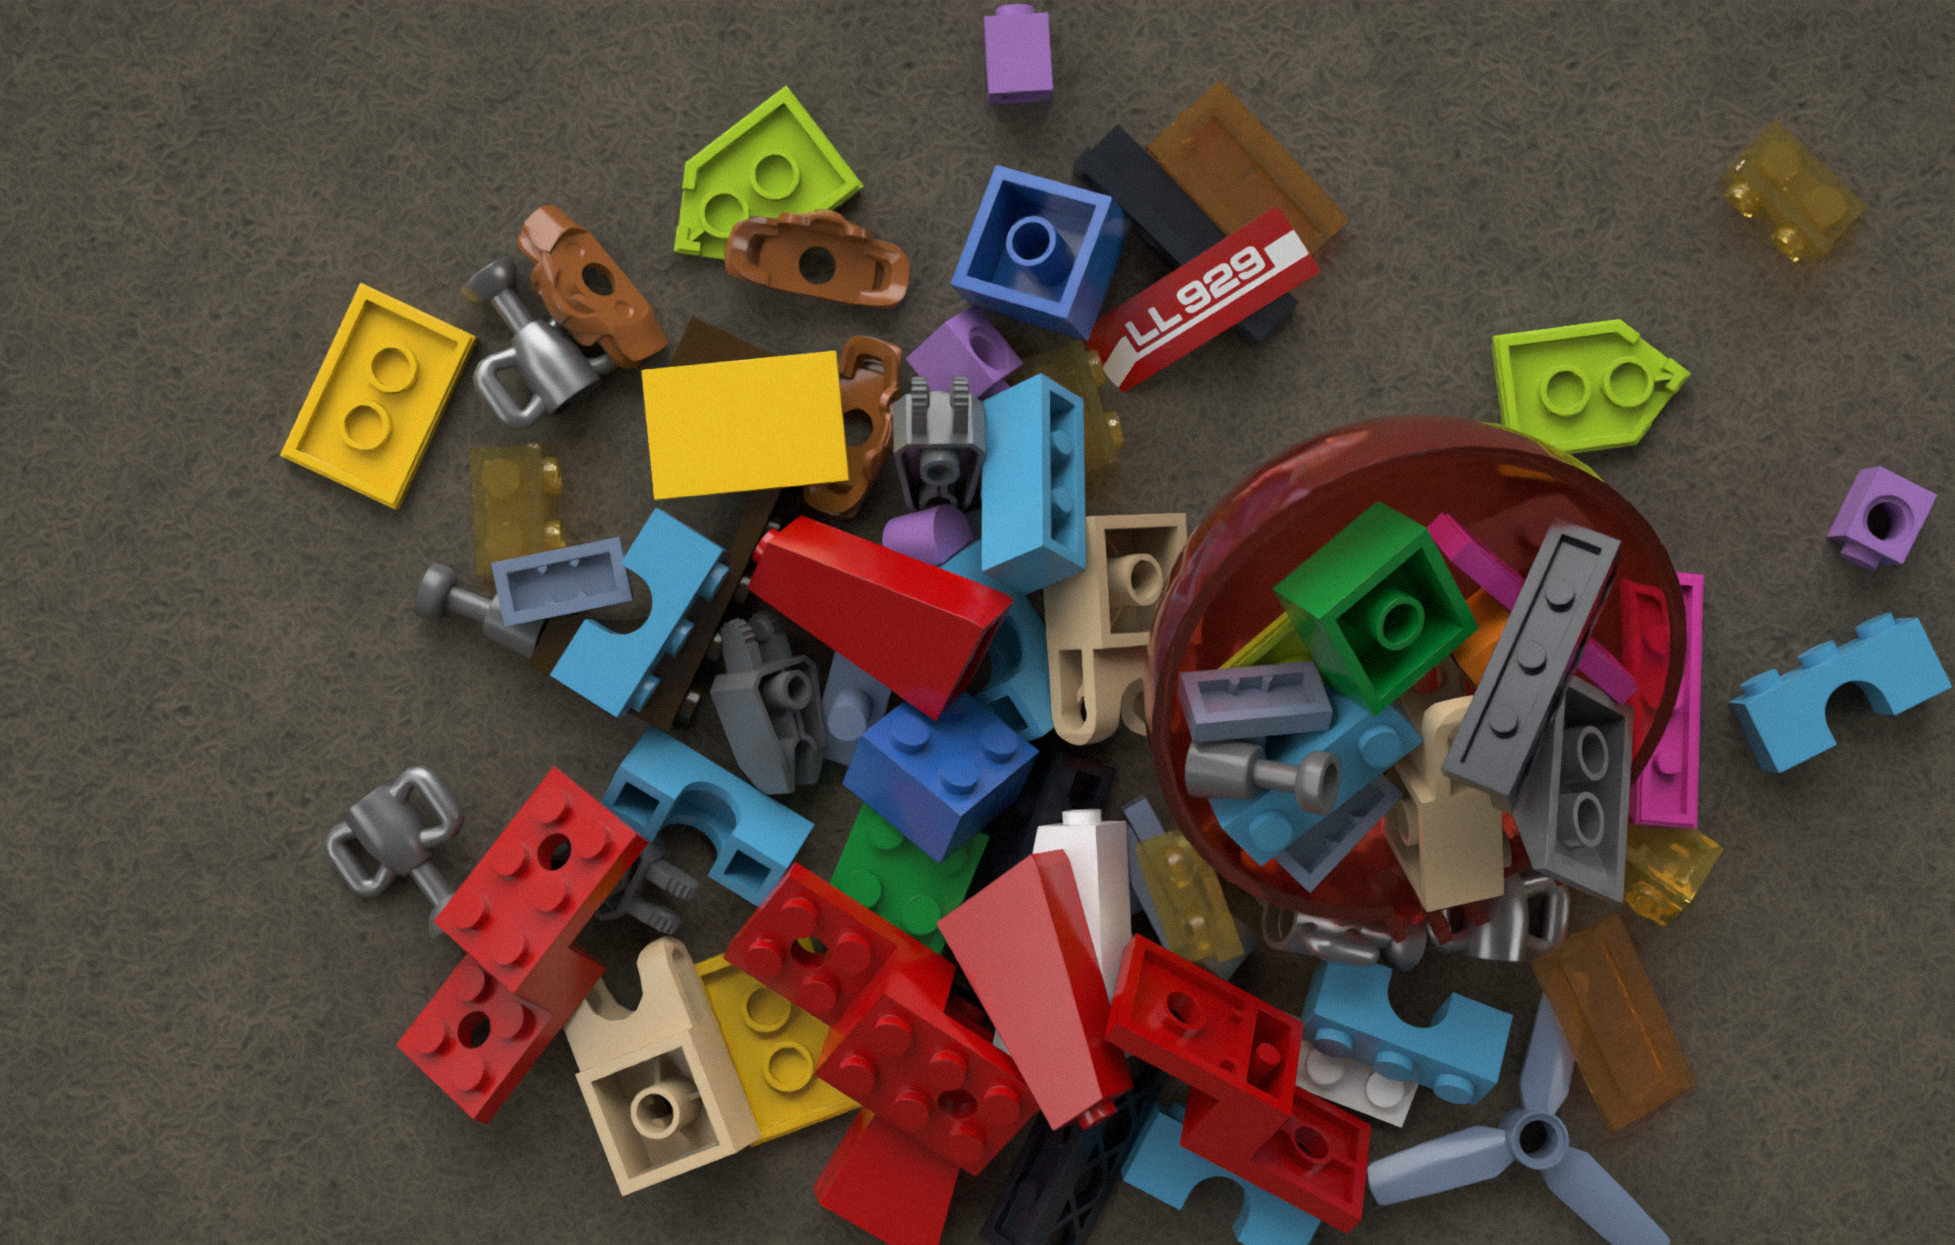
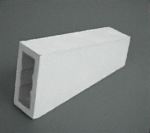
(1102, 878)

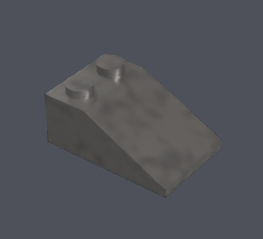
(1579, 795)

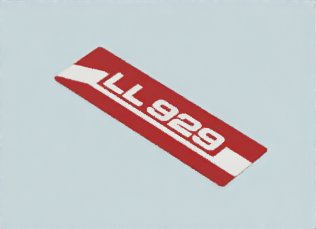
(1201, 299)

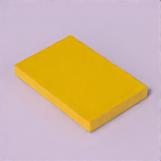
(379, 396)
(745, 425)
(771, 1050)

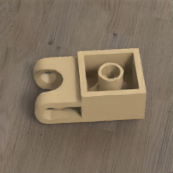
(1103, 623)
(1441, 828)
(654, 1054)

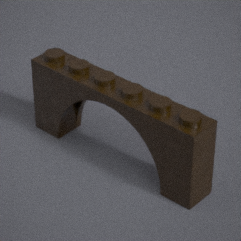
(677, 692)

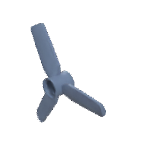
(1486, 1151)

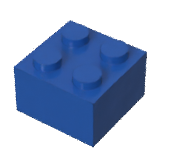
(1041, 252)
(940, 776)

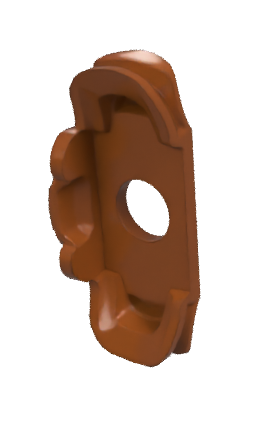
(770, 249)
(620, 321)
(871, 384)

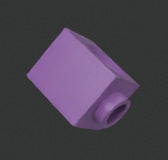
(1018, 55)
(966, 348)
(1906, 512)

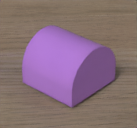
(929, 534)

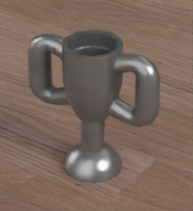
(541, 350)
(398, 838)
(1507, 931)
(1341, 941)

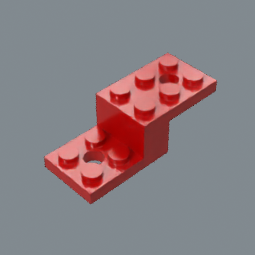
(520, 944)
(885, 1019)
(1241, 1082)

